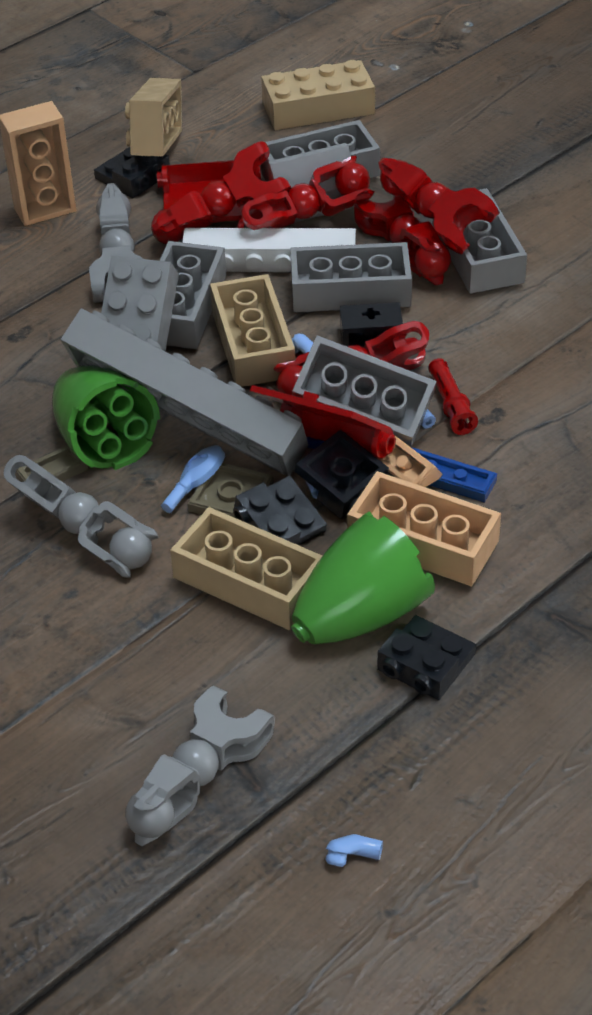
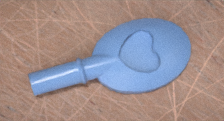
(195, 473)

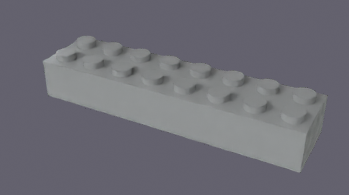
(190, 392)

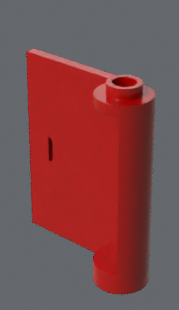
(184, 178)
(324, 420)

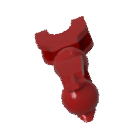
(218, 197)
(306, 199)
(448, 208)
(397, 224)
(388, 346)

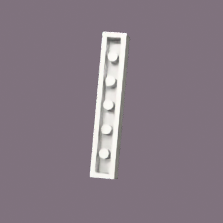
(267, 247)

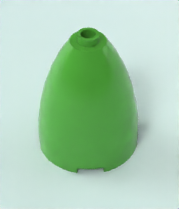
(90, 398)
(361, 583)

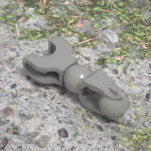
(113, 210)
(84, 516)
(175, 781)

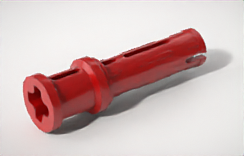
(455, 404)

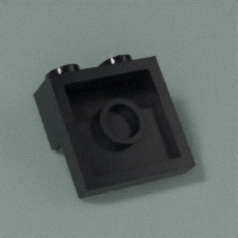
(131, 172)
(339, 471)
(280, 511)
(425, 656)

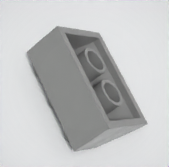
(300, 168)

